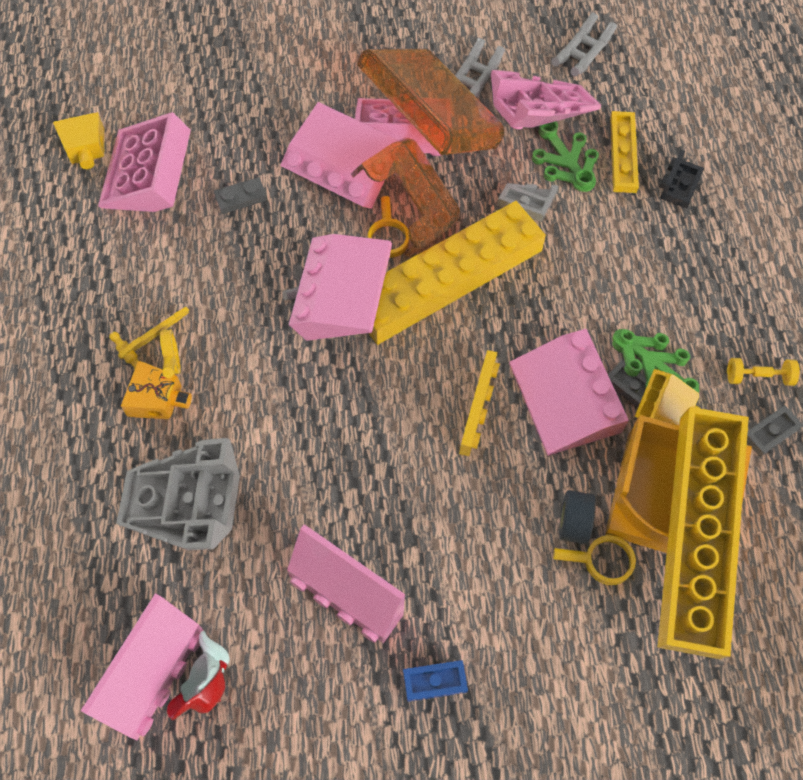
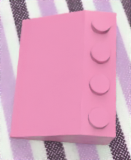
(385, 117)
(331, 148)
(146, 165)
(340, 286)
(569, 393)
(345, 585)
(144, 669)

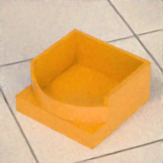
(646, 483)

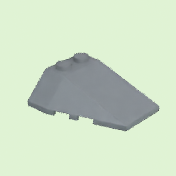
(184, 496)

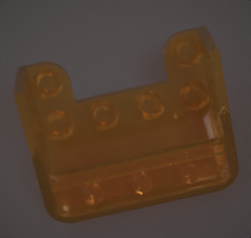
(422, 185)

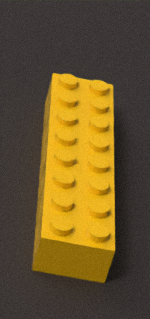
(455, 268)
(704, 534)

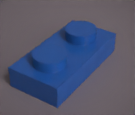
(435, 681)

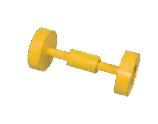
(790, 371)

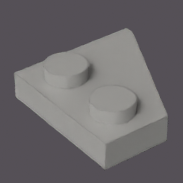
(533, 200)

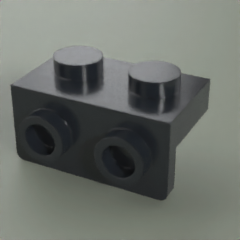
(681, 182)

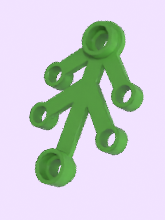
(567, 159)
(630, 344)

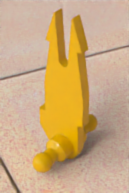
(127, 351)

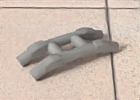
(582, 37)
(471, 63)

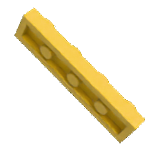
(624, 152)
(477, 413)

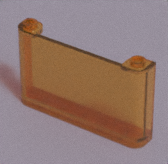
(432, 99)

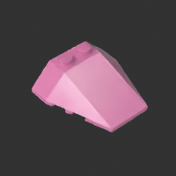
(538, 103)

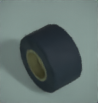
(577, 517)

